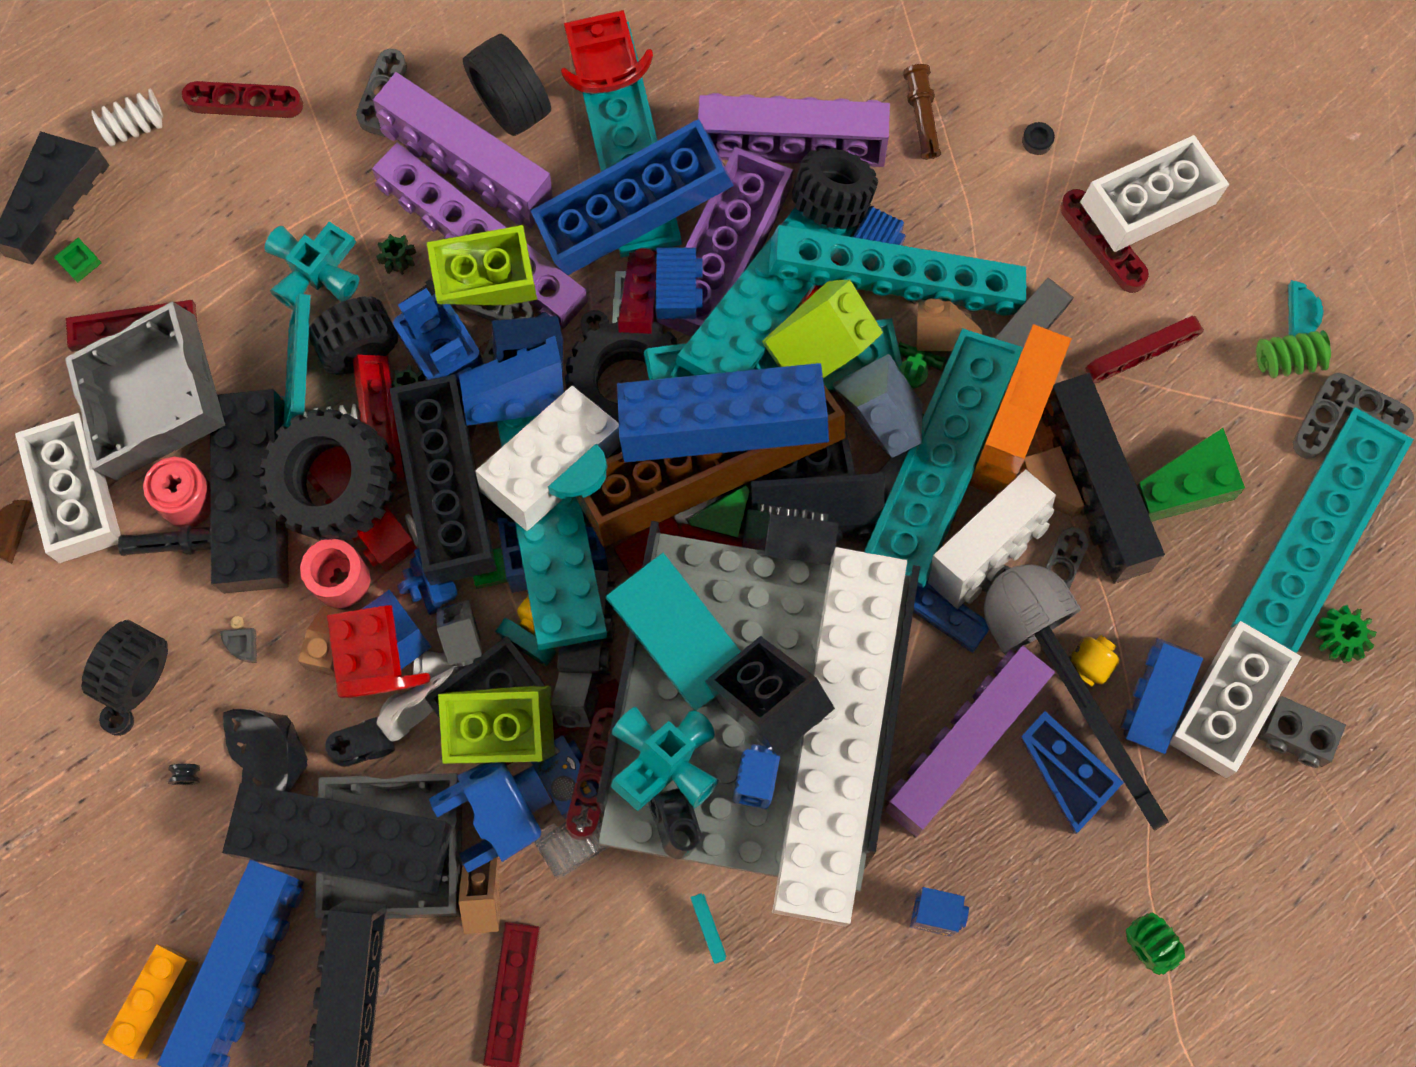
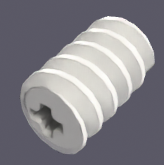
(129, 118)

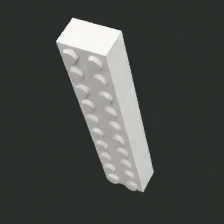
(841, 751)

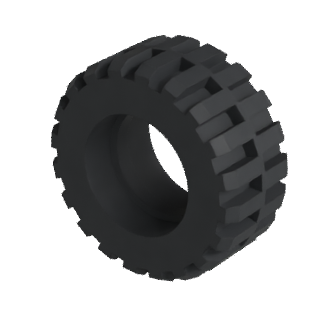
(604, 349)
(288, 470)

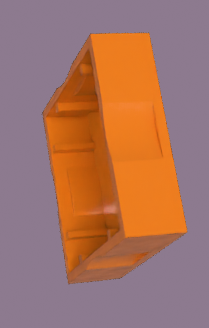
(1020, 410)

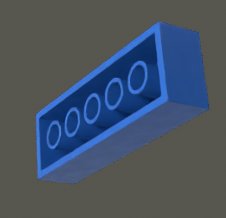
(632, 197)
(722, 412)
(233, 969)

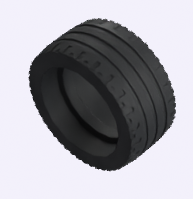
(507, 84)

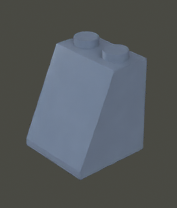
(883, 405)

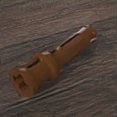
(921, 98)

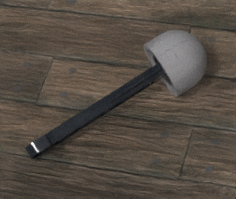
(1027, 606)

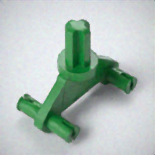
(915, 366)

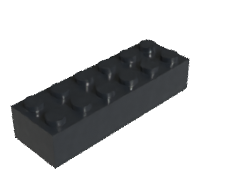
(1103, 479)
(442, 480)
(246, 538)
(338, 839)
(348, 985)

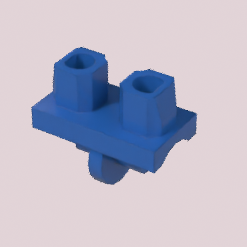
(419, 587)

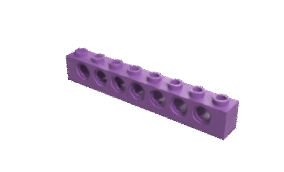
(401, 165)

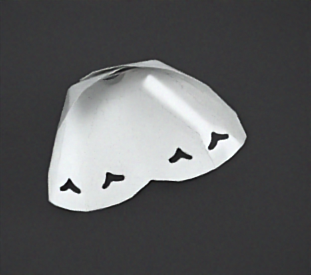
(410, 706)

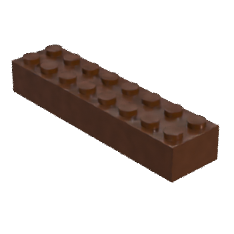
(667, 486)

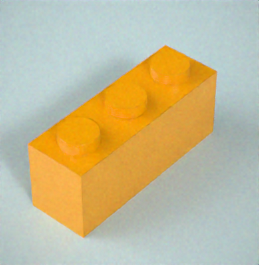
(150, 1002)

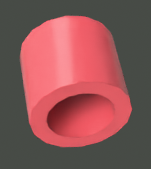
(193, 496)
(320, 569)

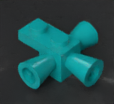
(312, 263)
(663, 758)

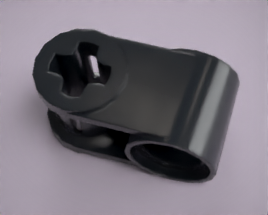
(364, 743)
(671, 814)

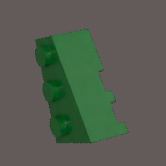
(1193, 480)

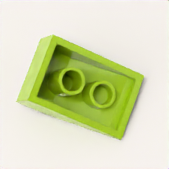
(482, 268)
(825, 329)
(497, 725)

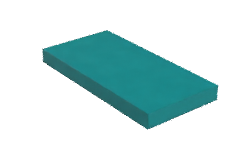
(297, 359)
(674, 628)

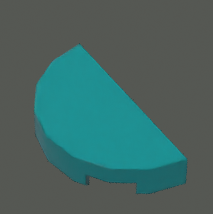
(1304, 309)
(583, 476)
(708, 928)

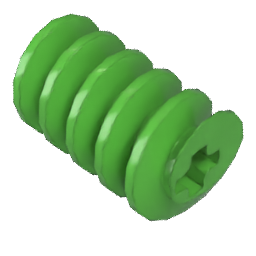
(1294, 352)

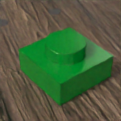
(77, 260)
(492, 578)

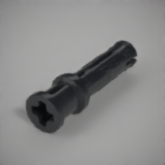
(187, 540)

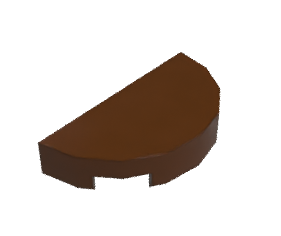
(12, 524)

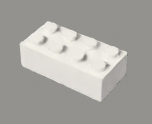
(1154, 193)
(543, 450)
(66, 492)
(992, 539)
(1234, 699)

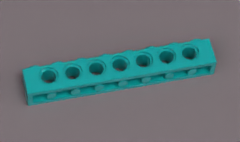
(914, 264)

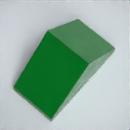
(724, 514)

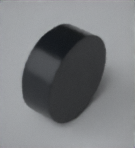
(1038, 138)

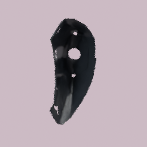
(271, 751)

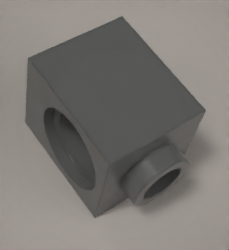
(574, 699)

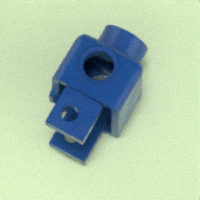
(442, 343)
(501, 810)

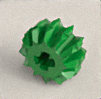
(1357, 631)
(1155, 943)

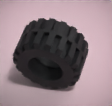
(834, 188)
(349, 330)
(124, 666)

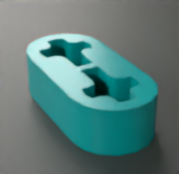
(524, 641)

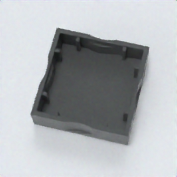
(144, 391)
(407, 796)

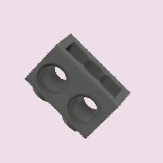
(459, 633)
(1303, 723)

